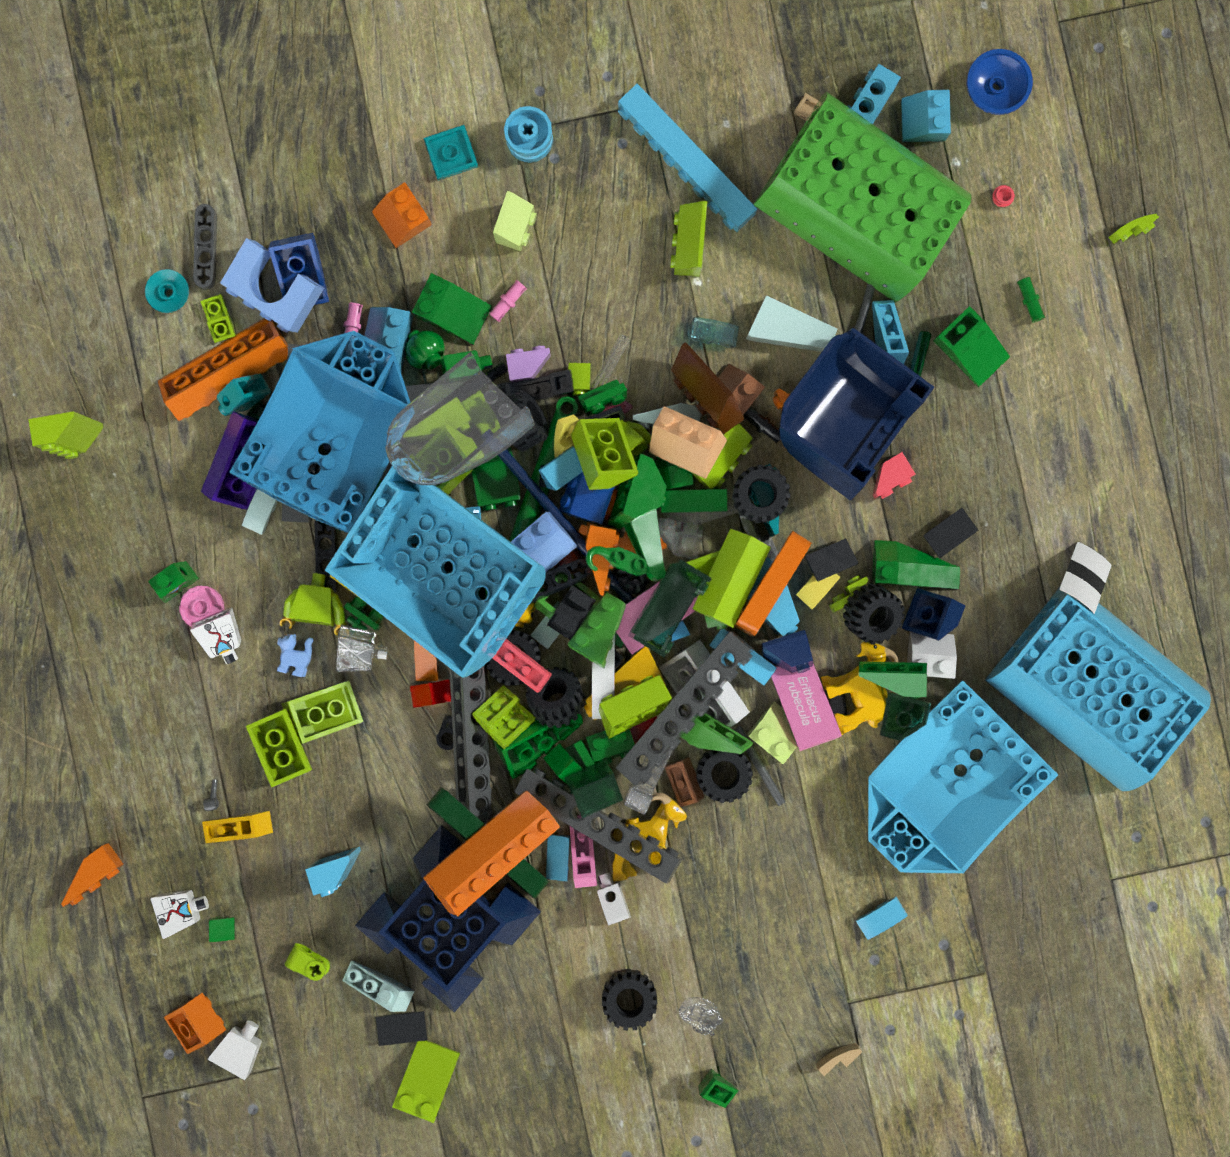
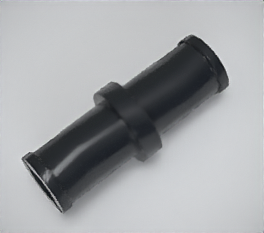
(763, 424)

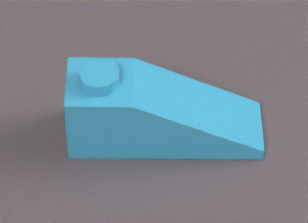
(889, 330)
(757, 667)

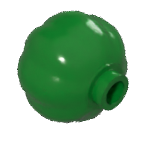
(424, 349)

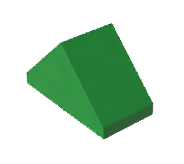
(562, 762)
(717, 1089)

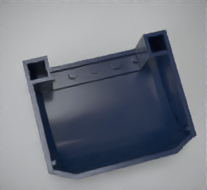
(849, 411)

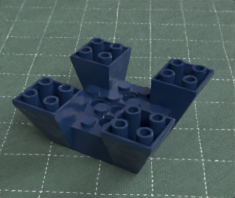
(447, 962)

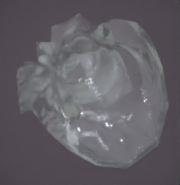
(700, 1015)

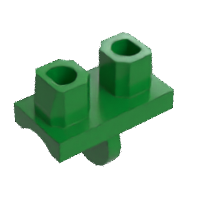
(356, 608)

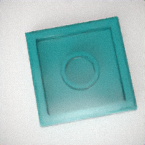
(451, 152)

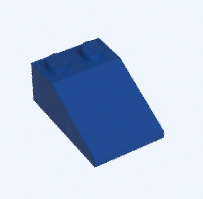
(295, 257)

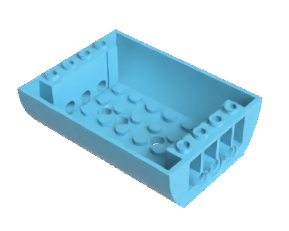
(1089, 711)

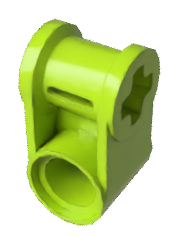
(304, 961)

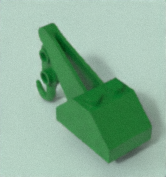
(637, 514)

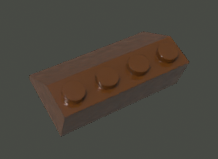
(705, 390)

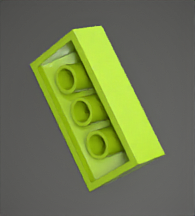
(64, 433)

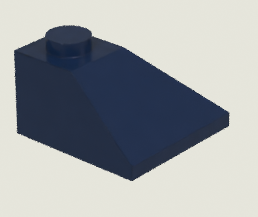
(932, 615)
(789, 652)

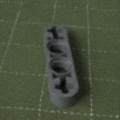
(208, 246)

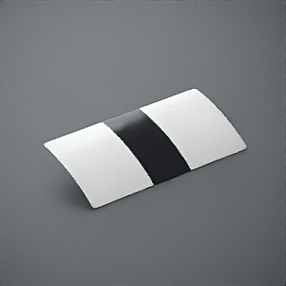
(1086, 576)

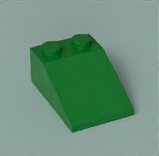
(451, 309)

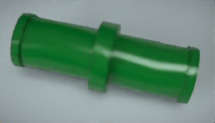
(1031, 299)

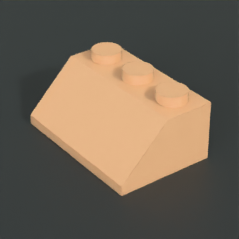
(686, 442)

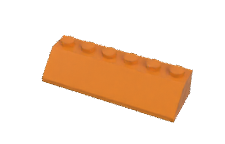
(206, 376)
(491, 853)

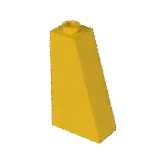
(631, 673)

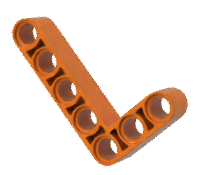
(772, 584)

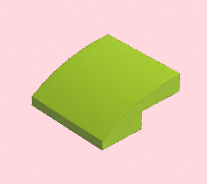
(503, 717)

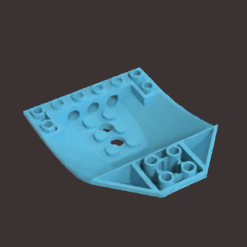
(942, 821)

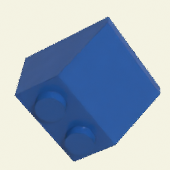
(585, 503)

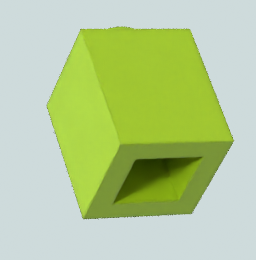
(581, 377)

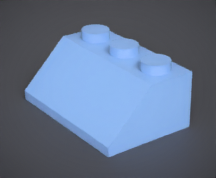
(545, 541)

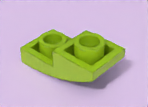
(1142, 224)
(218, 318)
(840, 600)

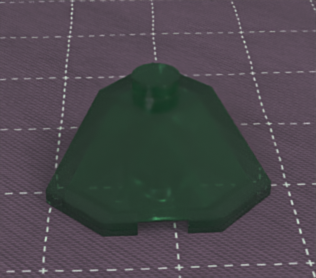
(903, 716)

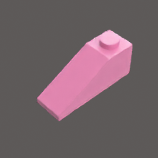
(583, 859)

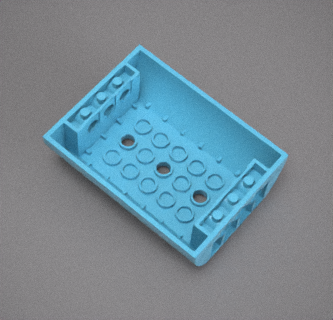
(411, 582)

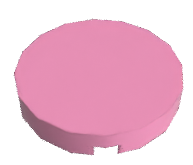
(200, 603)

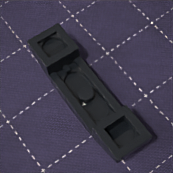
(543, 387)

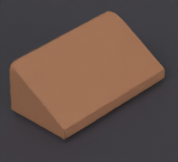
(684, 782)

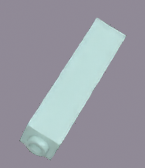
(789, 327)

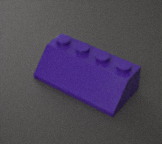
(220, 483)

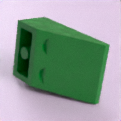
(972, 346)

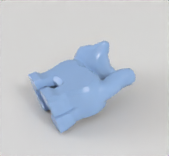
(295, 658)

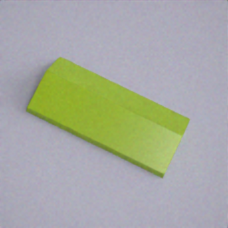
(732, 577)

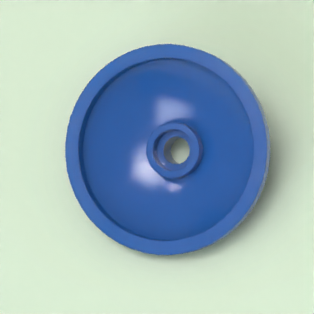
(1005, 70)

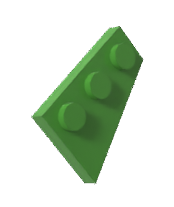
(597, 632)

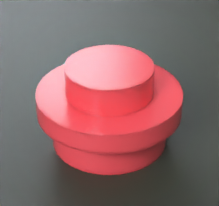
(1003, 196)

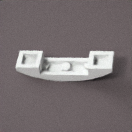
(603, 681)

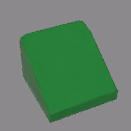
(221, 929)

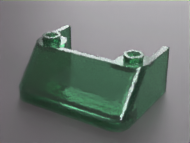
(668, 606)

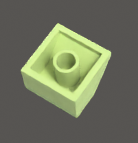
(514, 222)
(774, 733)

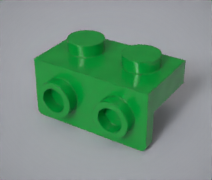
(603, 397)
(607, 749)

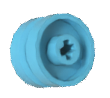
(517, 129)

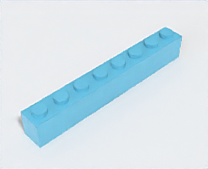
(686, 157)

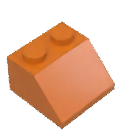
(401, 215)
(195, 1023)

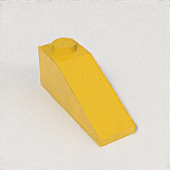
(238, 827)

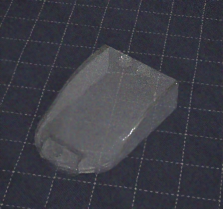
(454, 426)

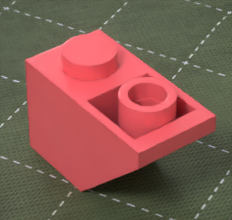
(892, 473)

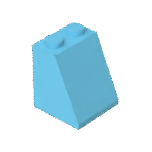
(783, 615)

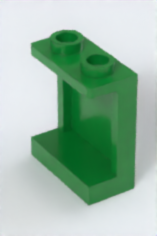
(495, 484)

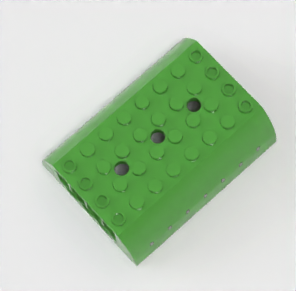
(841, 215)

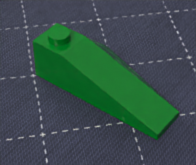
(906, 566)
(532, 745)

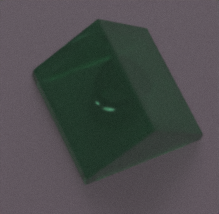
(594, 788)

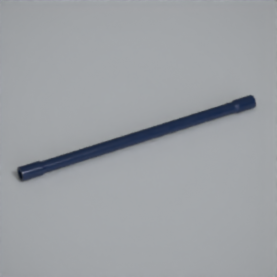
(548, 506)

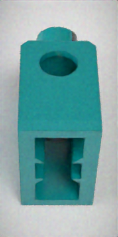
(233, 397)

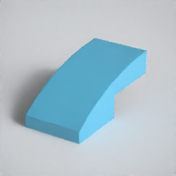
(881, 918)

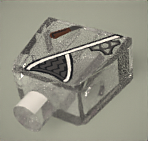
(357, 649)

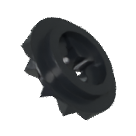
(634, 586)

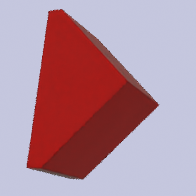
(431, 693)

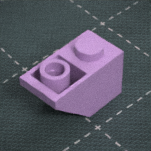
(526, 364)

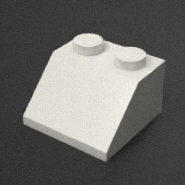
(938, 655)

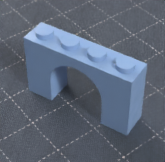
(243, 281)

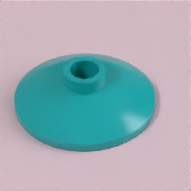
(159, 284)

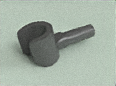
(212, 803)

